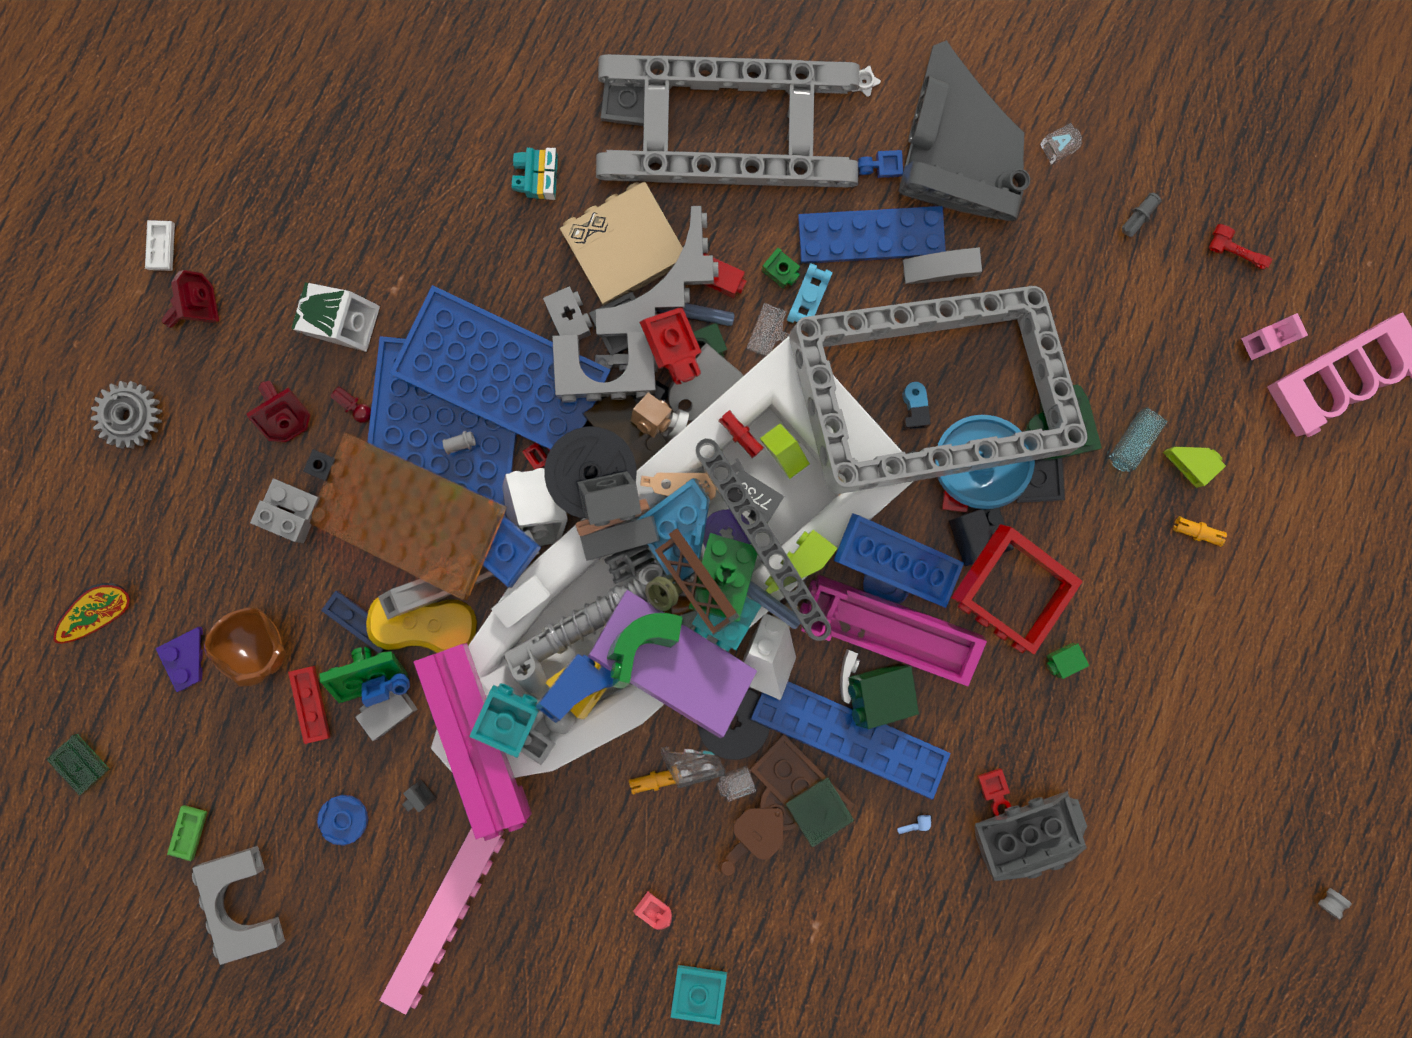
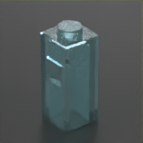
(1137, 440)

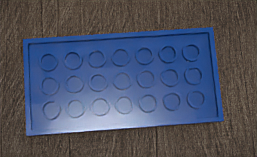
(490, 369)

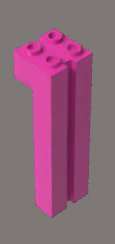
(896, 631)
(478, 769)

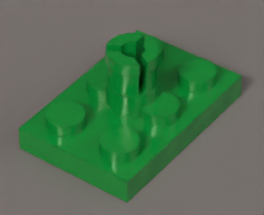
(731, 568)
(346, 681)

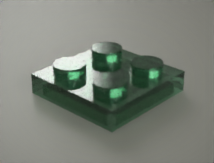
(819, 812)

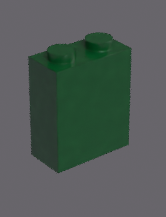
(883, 696)

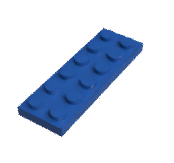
(871, 234)
(898, 560)

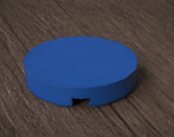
(342, 819)

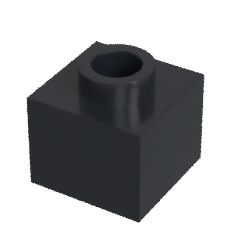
(327, 461)

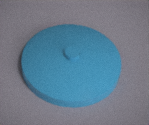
(989, 486)

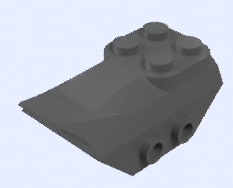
(1032, 837)

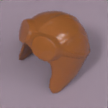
(245, 646)

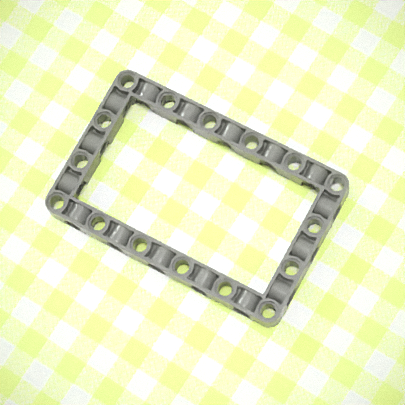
(921, 317)

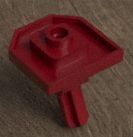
(191, 299)
(280, 415)

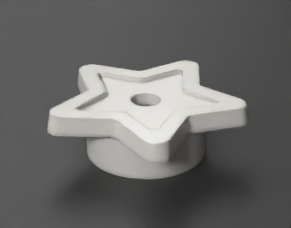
(871, 81)

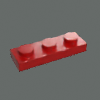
(309, 704)

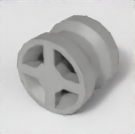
(1334, 903)

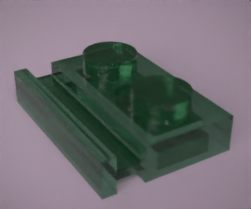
(78, 764)

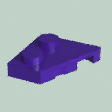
(183, 659)

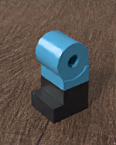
(917, 405)

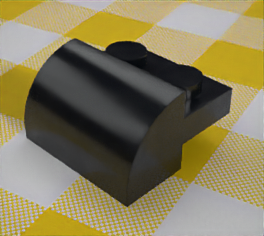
(974, 532)

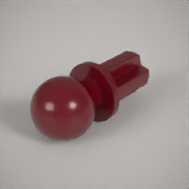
(360, 412)

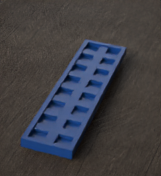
(833, 731)

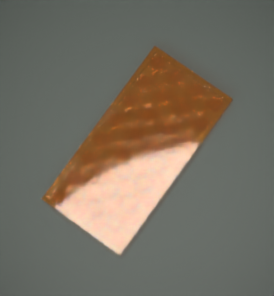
(407, 516)

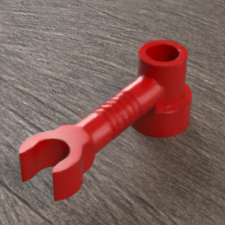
(1223, 241)

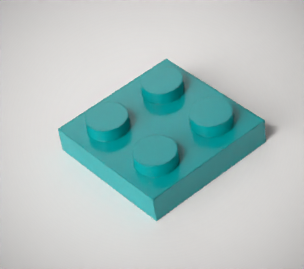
(698, 994)

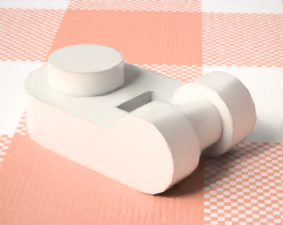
(678, 423)

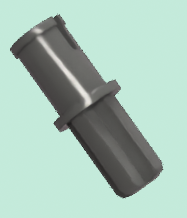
(1141, 214)

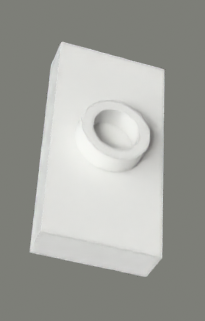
(159, 245)

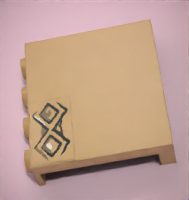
(623, 243)

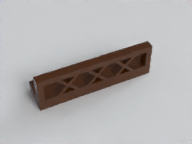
(705, 577)

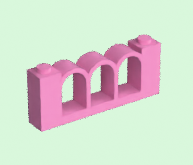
(1297, 401)

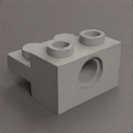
(283, 523)

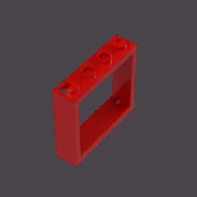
(982, 568)

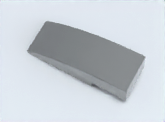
(942, 266)

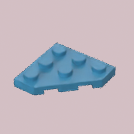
(688, 513)

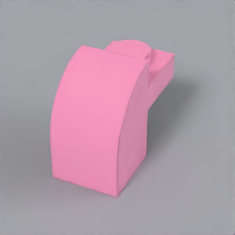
(1274, 336)

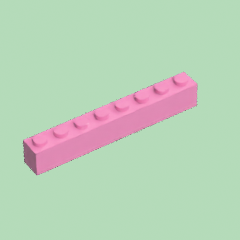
(439, 922)

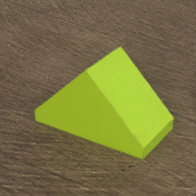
(785, 450)

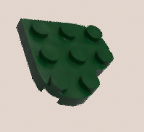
(1093, 442)

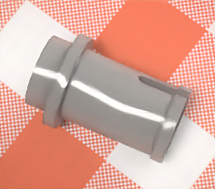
(459, 442)

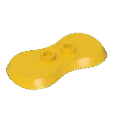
(431, 626)

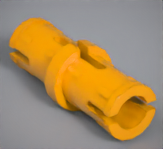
(1200, 531)
(651, 781)

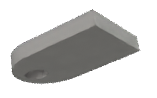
(702, 391)

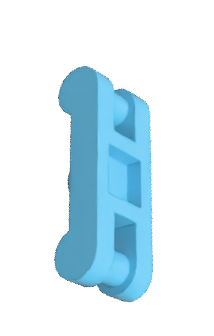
(809, 294)

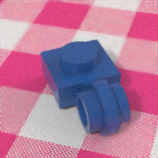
(887, 164)
(378, 689)

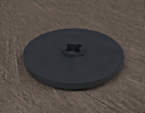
(742, 740)

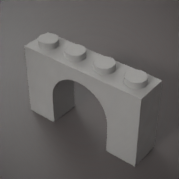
(573, 383)
(232, 939)

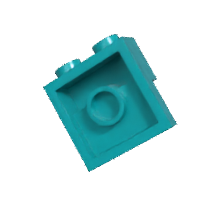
(732, 634)
(505, 720)

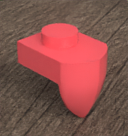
(654, 912)

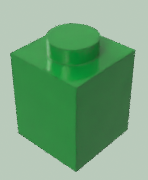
(1066, 661)

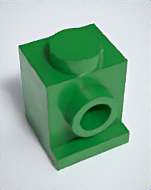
(771, 269)

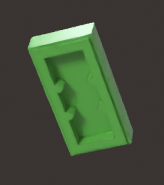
(187, 833)

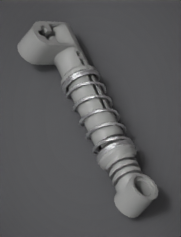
(569, 630)

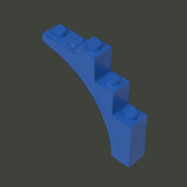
(572, 686)

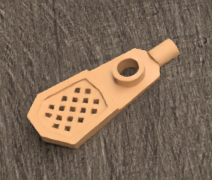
(677, 480)

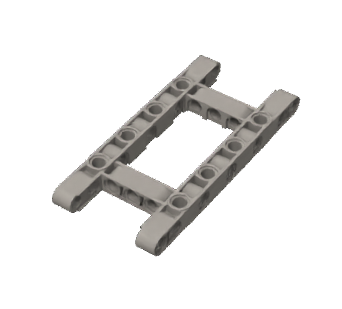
(728, 167)

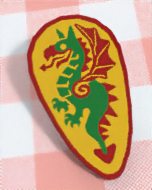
(91, 611)

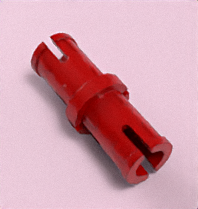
(741, 434)

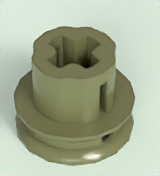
(659, 586)

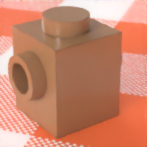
(651, 415)

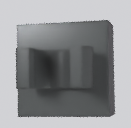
(418, 797)

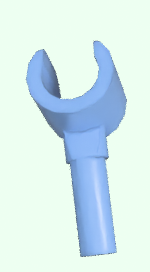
(923, 824)

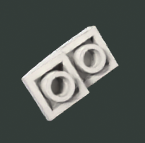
(521, 601)
(849, 665)

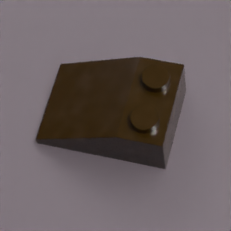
(616, 417)

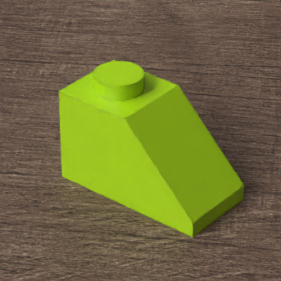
(1197, 464)

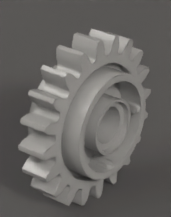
(112, 409)

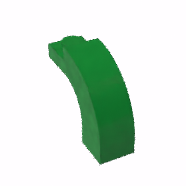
(649, 629)

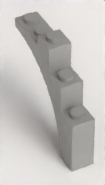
(670, 292)
(420, 594)

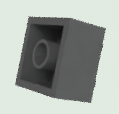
(609, 498)

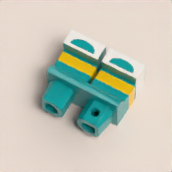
(539, 173)

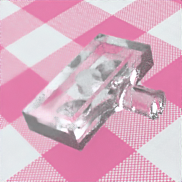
(767, 330)

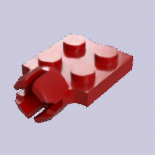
(673, 344)

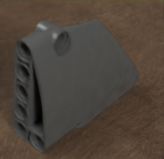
(963, 144)

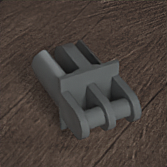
(631, 560)

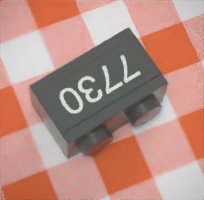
(763, 496)

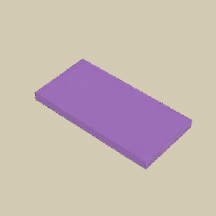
(689, 677)

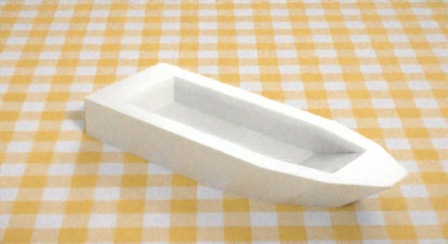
(760, 400)

